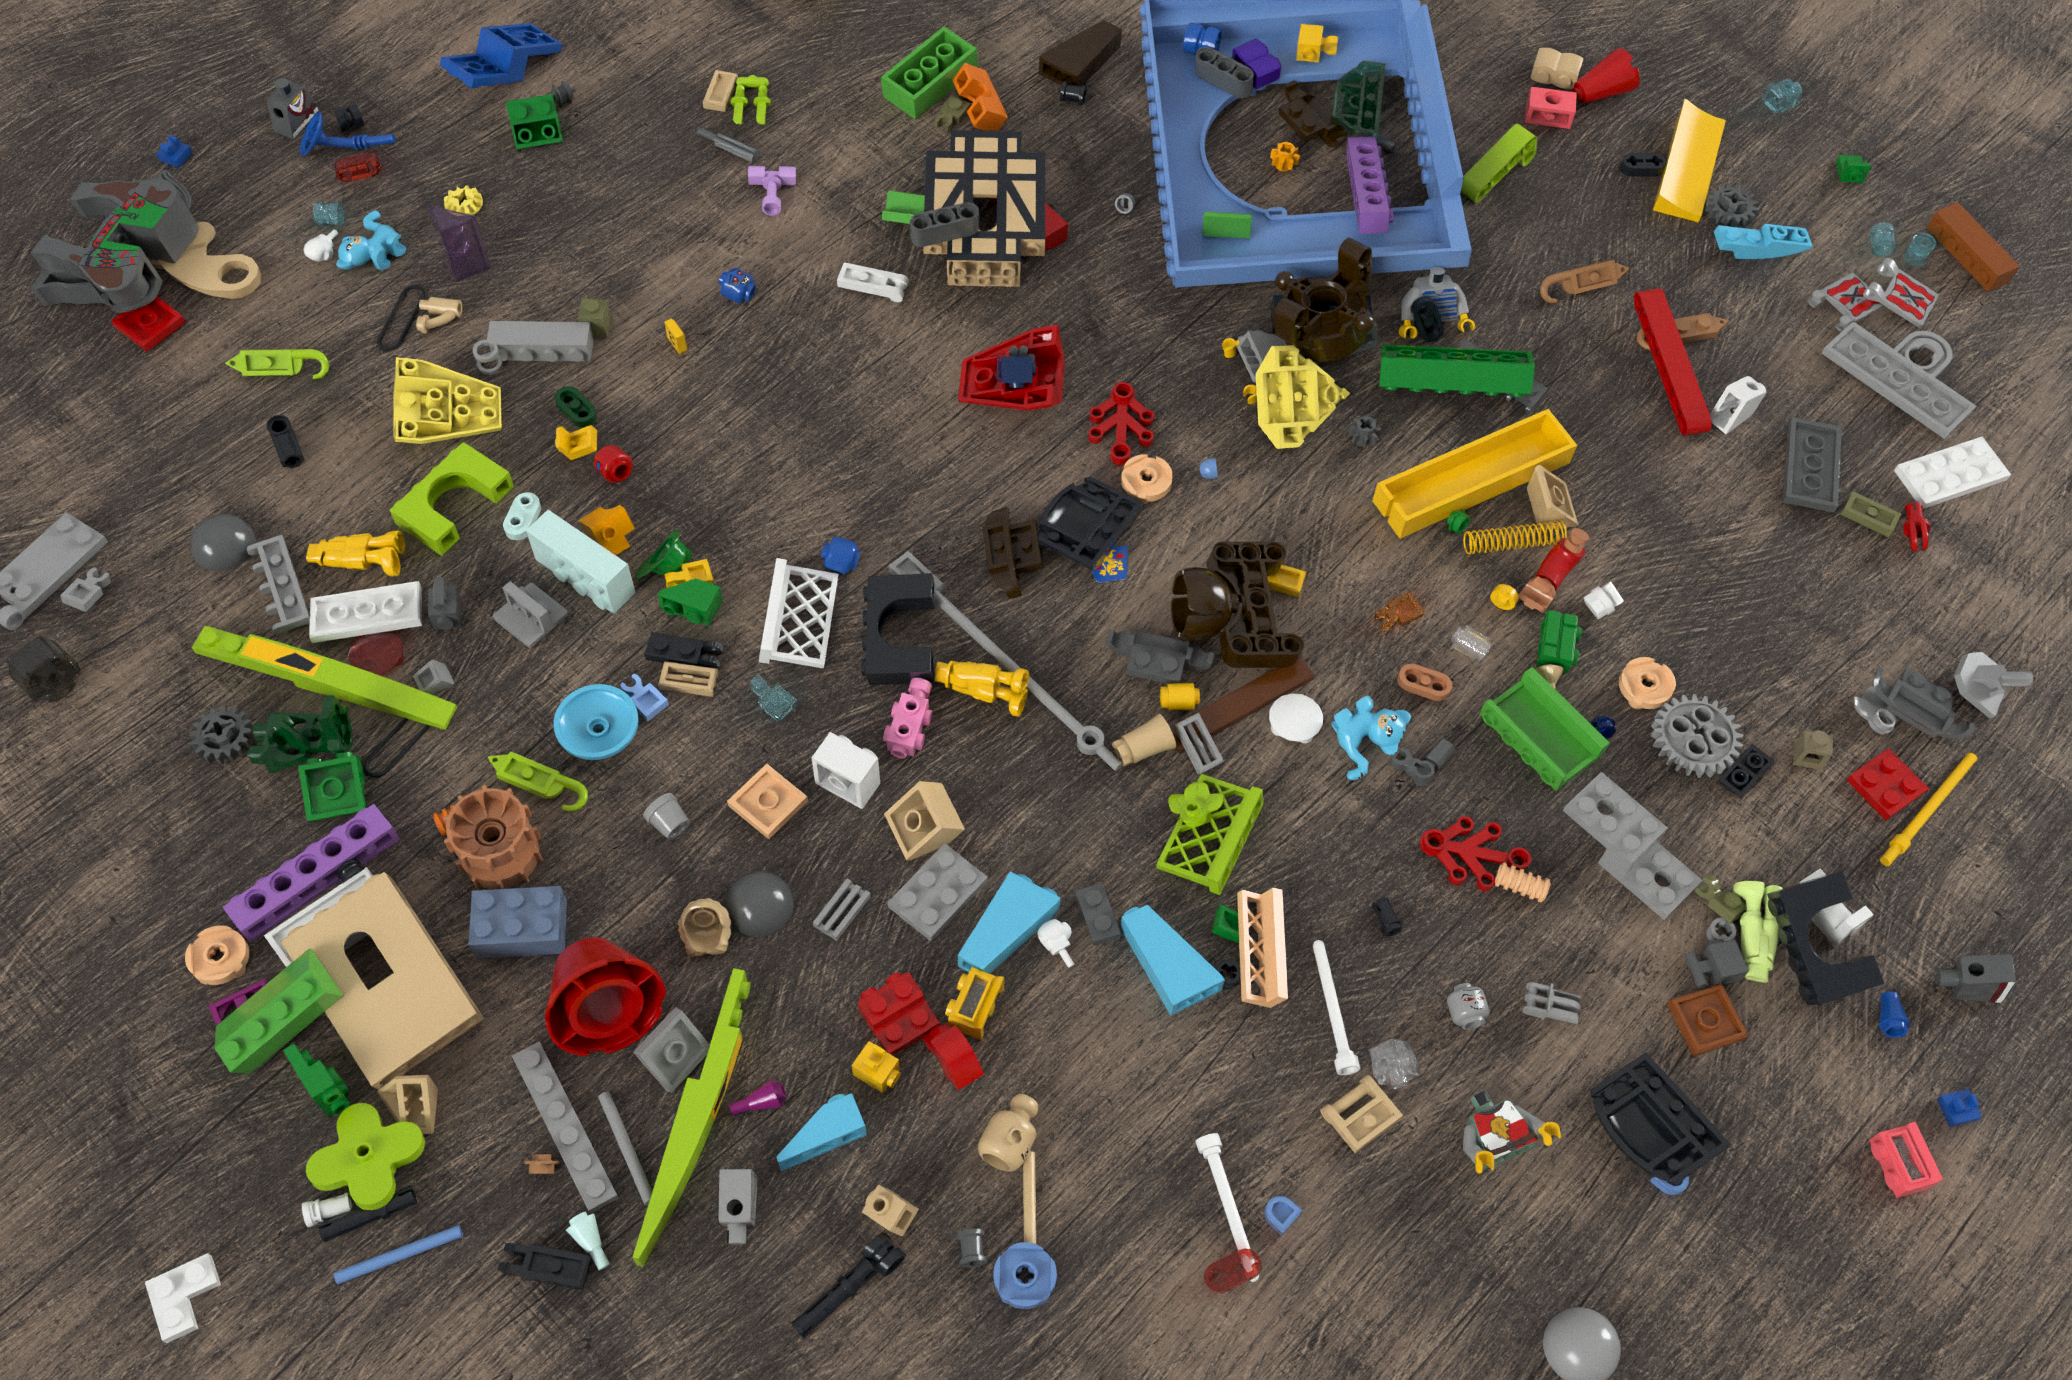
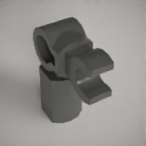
(1423, 770)

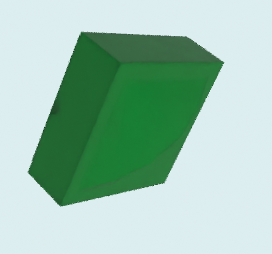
(1226, 923)

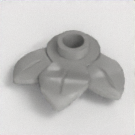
(1874, 710)

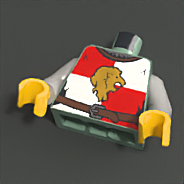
(1502, 1132)

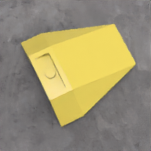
(441, 403)

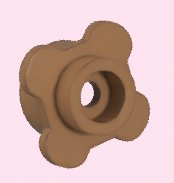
(541, 1164)

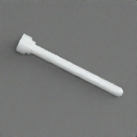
(1345, 1062)
(1210, 1148)

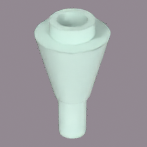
(586, 1234)

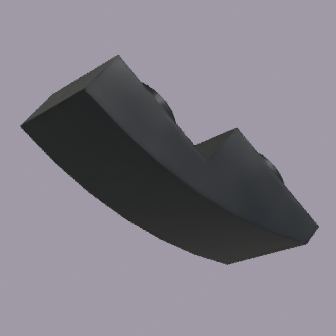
(1746, 771)

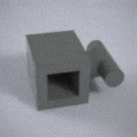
(444, 605)
(1720, 962)

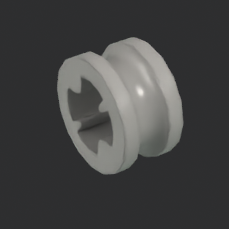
(1718, 924)

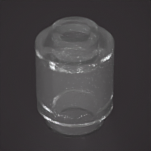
(1471, 643)

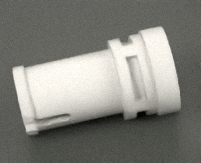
(319, 1210)

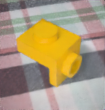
(576, 443)

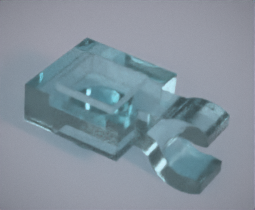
(773, 700)

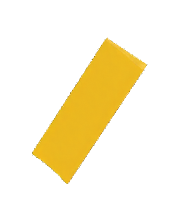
(1689, 163)

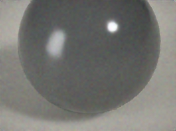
(221, 542)
(759, 904)

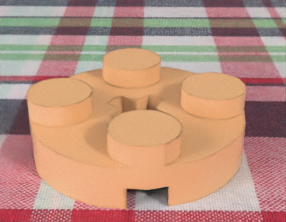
(1146, 490)
(1646, 697)
(225, 969)

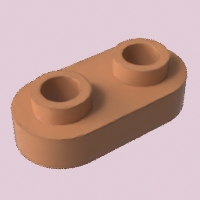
(1425, 681)

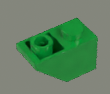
(693, 600)

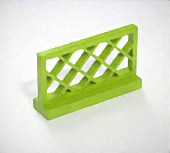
(1230, 846)

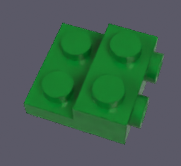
(332, 786)
(322, 1083)

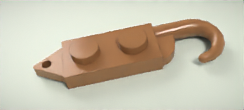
(1584, 278)

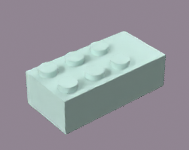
(581, 562)

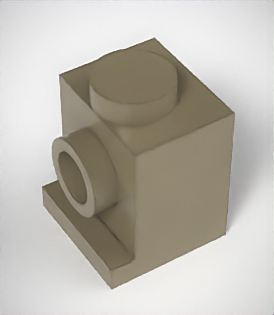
(1814, 743)

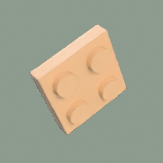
(767, 801)

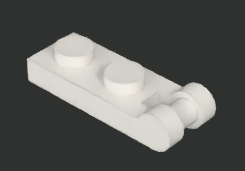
(872, 281)

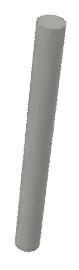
(626, 1146)

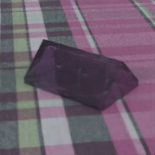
(459, 242)

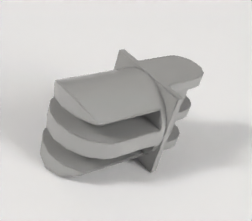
(1555, 1003)

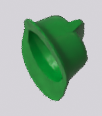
(666, 558)

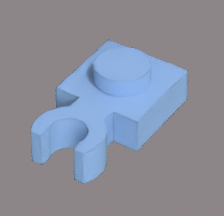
(646, 699)

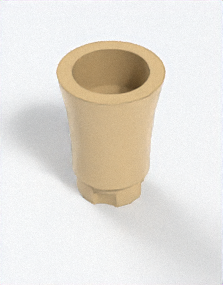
(1144, 741)

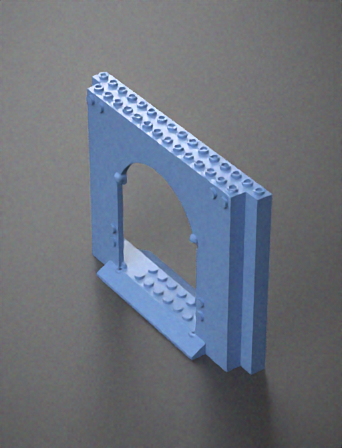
(1304, 243)

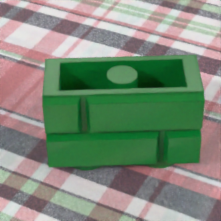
(1558, 640)

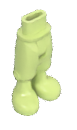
(1758, 935)

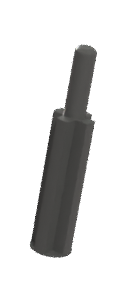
(731, 145)

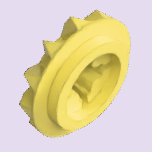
(470, 206)

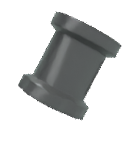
(971, 1248)

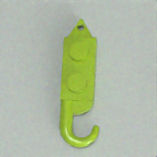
(277, 362)
(537, 778)

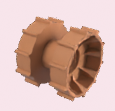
(489, 815)

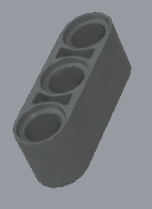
(1224, 72)
(944, 224)

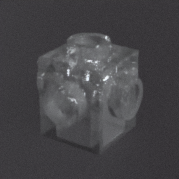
(1393, 1063)

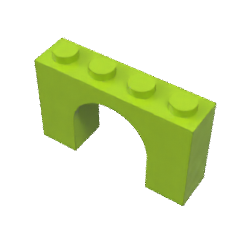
(459, 469)

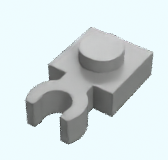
(85, 593)

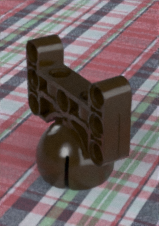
(1223, 601)

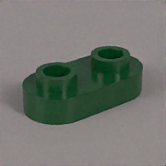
(579, 410)

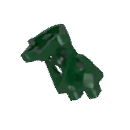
(289, 746)

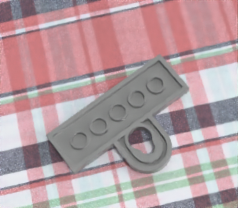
(1901, 380)

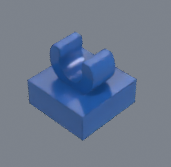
(174, 152)
(1960, 1107)

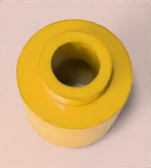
(1179, 696)

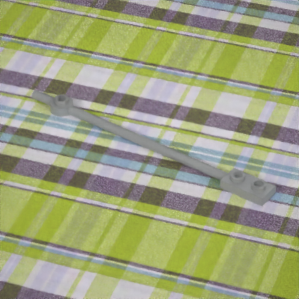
(910, 565)

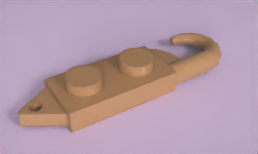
(1692, 328)

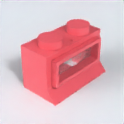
(1905, 1160)

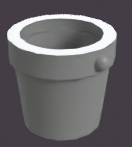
(667, 816)

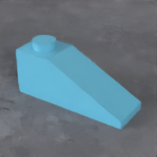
(828, 1129)

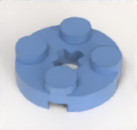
(1011, 1263)

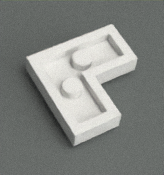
(172, 1293)

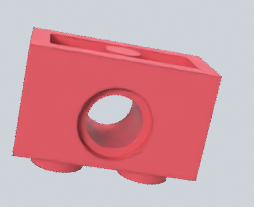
(1550, 107)

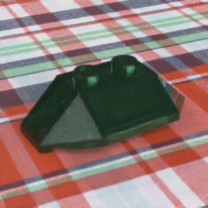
(1360, 98)

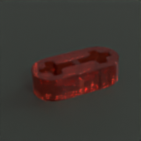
(357, 167)
(1237, 1277)

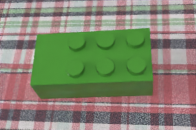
(927, 72)

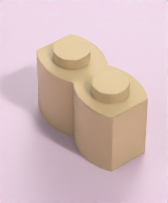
(1556, 68)

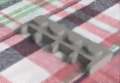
(281, 582)

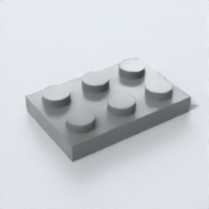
(937, 892)

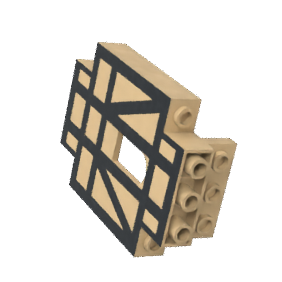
(989, 167)

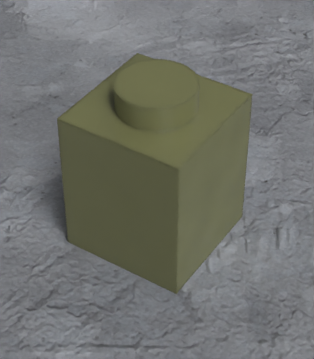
(598, 314)

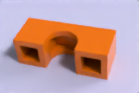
(986, 111)

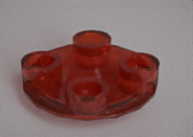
(376, 652)

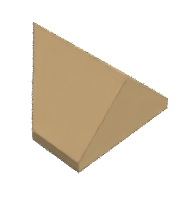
(412, 1100)

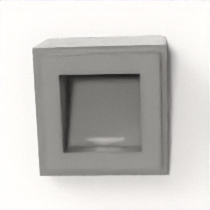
(433, 677)

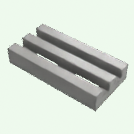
(1179, 728)
(834, 901)

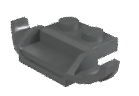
(1158, 656)
(1921, 704)

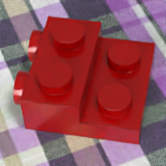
(897, 1013)

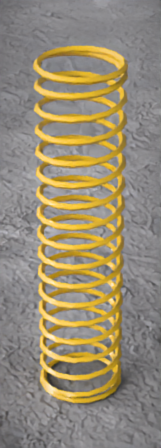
(1515, 536)

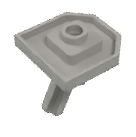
(1985, 682)

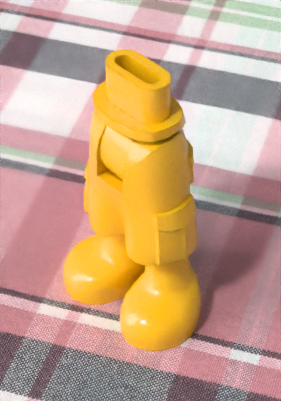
(360, 552)
(984, 682)

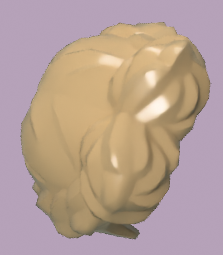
(704, 928)

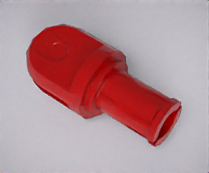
(1916, 527)

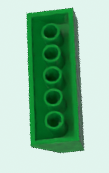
(1456, 369)

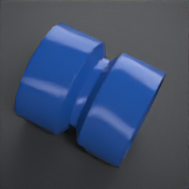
(1197, 37)

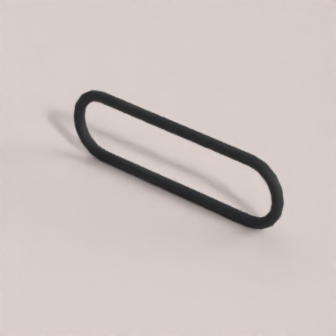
(392, 314)
(399, 756)

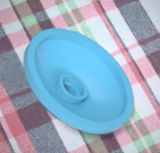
(594, 709)

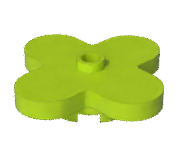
(365, 1156)

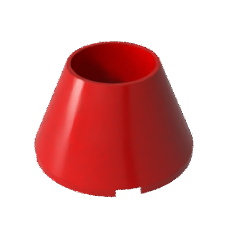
(601, 998)

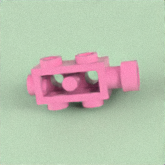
(909, 720)

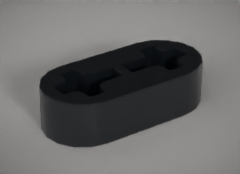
(1643, 164)

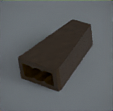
(1081, 55)

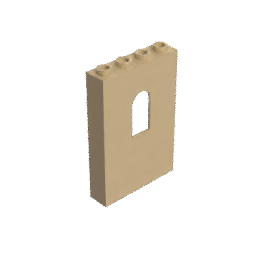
(410, 1010)

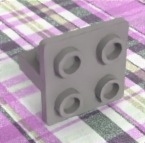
(529, 613)

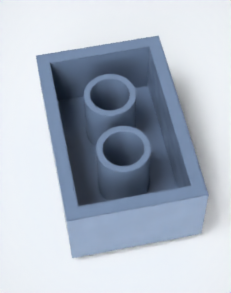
(517, 922)

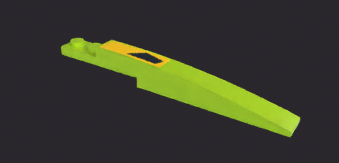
(325, 676)
(695, 1117)

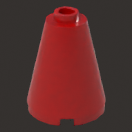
(1608, 78)

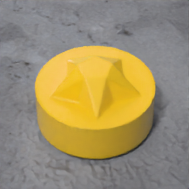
(1504, 597)

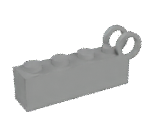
(535, 342)

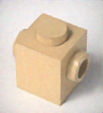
(889, 1210)

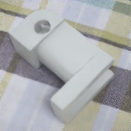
(1837, 921)

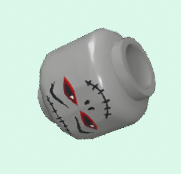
(1468, 1006)

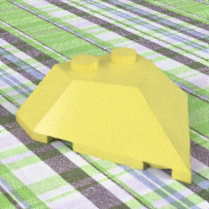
(1293, 396)

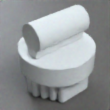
(1603, 600)

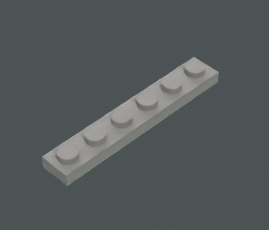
(565, 1127)

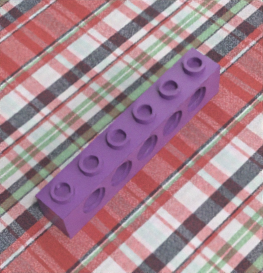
(1368, 185)
(306, 887)

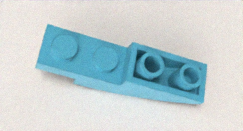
(1767, 242)

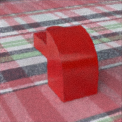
(954, 1054)

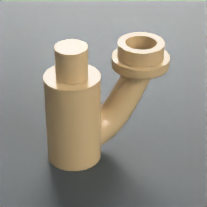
(446, 308)

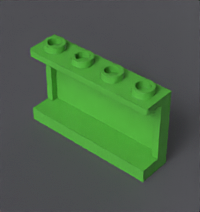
(1544, 729)

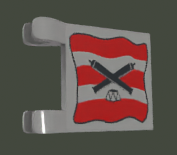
(1903, 294)
(1847, 298)

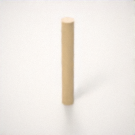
(1029, 1199)

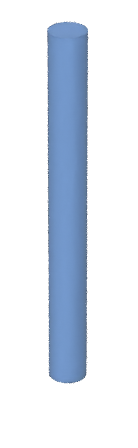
(398, 1254)

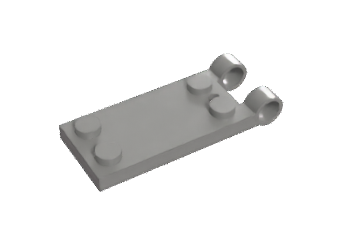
(46, 567)

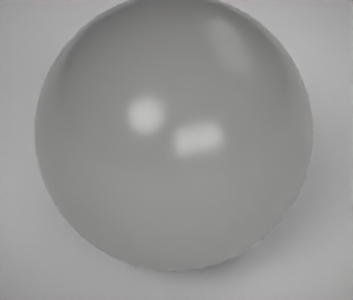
(1581, 1345)

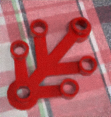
(1121, 420)
(1470, 852)

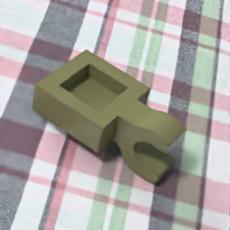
(1722, 902)

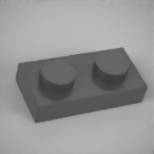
(1097, 914)

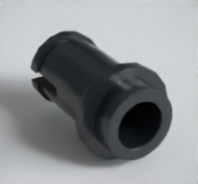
(1390, 923)

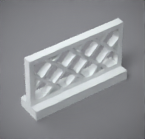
(777, 606)

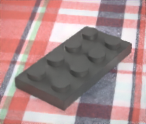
(1812, 464)

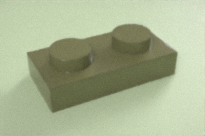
(1871, 514)

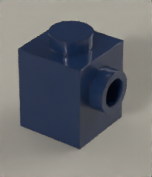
(1015, 370)

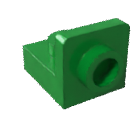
(1852, 168)

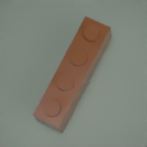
(1973, 247)

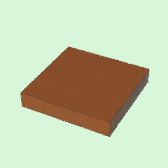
(1707, 1019)

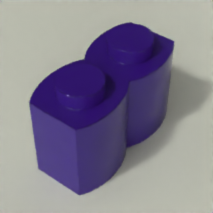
(1257, 58)

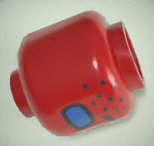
(613, 464)

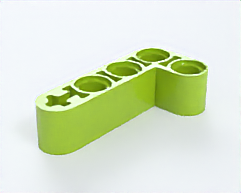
(1514, 147)

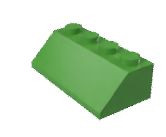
(275, 1014)

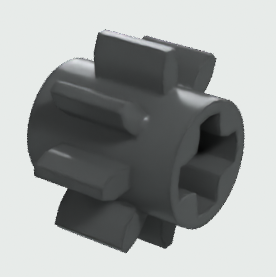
(1364, 431)

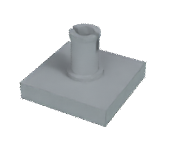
(672, 1050)

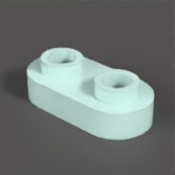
(523, 513)

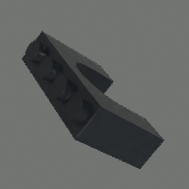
(885, 598)
(1793, 912)

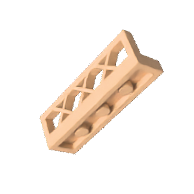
(1268, 949)

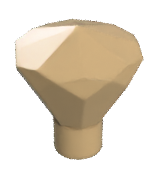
(1550, 673)

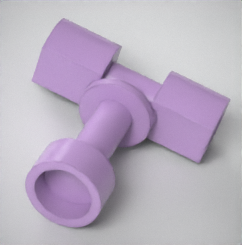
(771, 182)

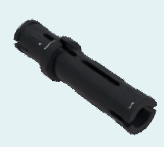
(359, 1217)
(840, 1292)

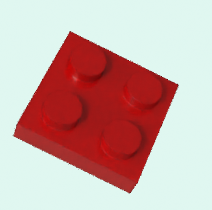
(149, 324)
(1887, 784)

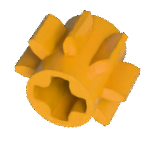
(1285, 156)

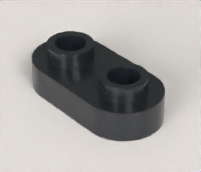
(1425, 317)

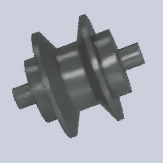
(562, 93)

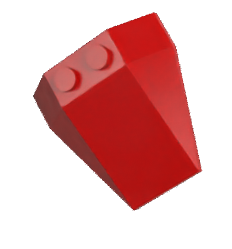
(980, 381)

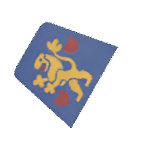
(1114, 565)

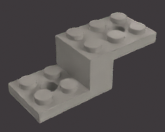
(1632, 845)

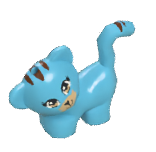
(358, 250)
(1383, 728)

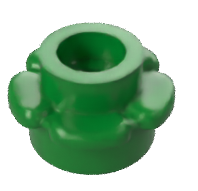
(1458, 521)

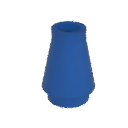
(1893, 1018)

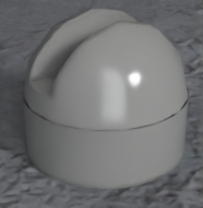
(1121, 202)

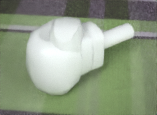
(320, 247)
(1055, 938)

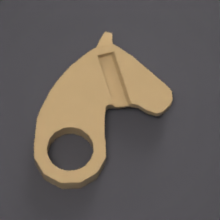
(206, 272)

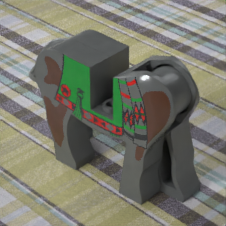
(141, 224)

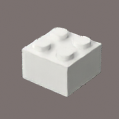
(846, 769)

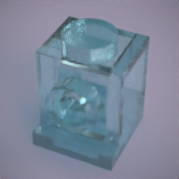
(1787, 92)

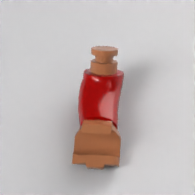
(1553, 570)

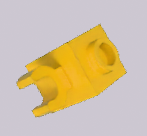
(1312, 43)
(876, 1067)

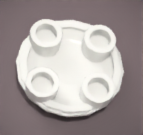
(1296, 718)

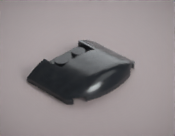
(1087, 521)
(1655, 1121)

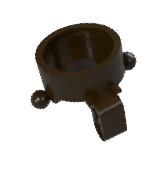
(1330, 333)

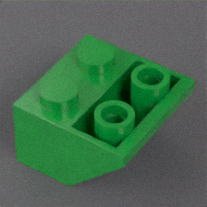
(534, 121)

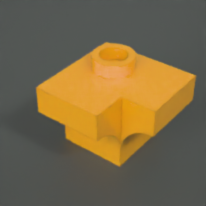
(608, 528)

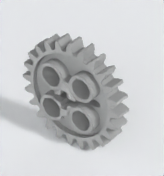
(1696, 736)

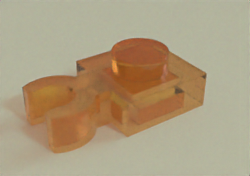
(1400, 609)

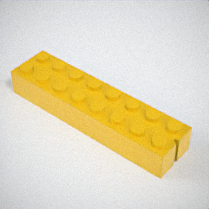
(1473, 473)

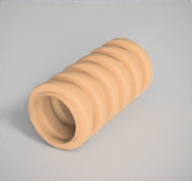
(1522, 882)

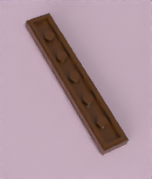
(1249, 699)

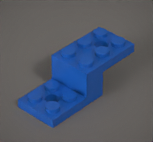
(500, 55)

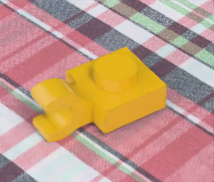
(692, 570)

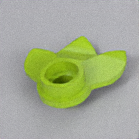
(1195, 803)

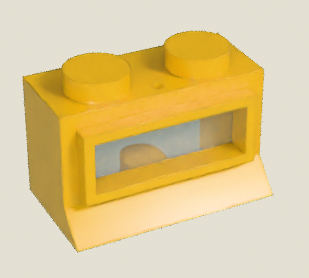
(974, 1001)

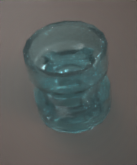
(328, 213)
(1882, 239)
(1919, 249)

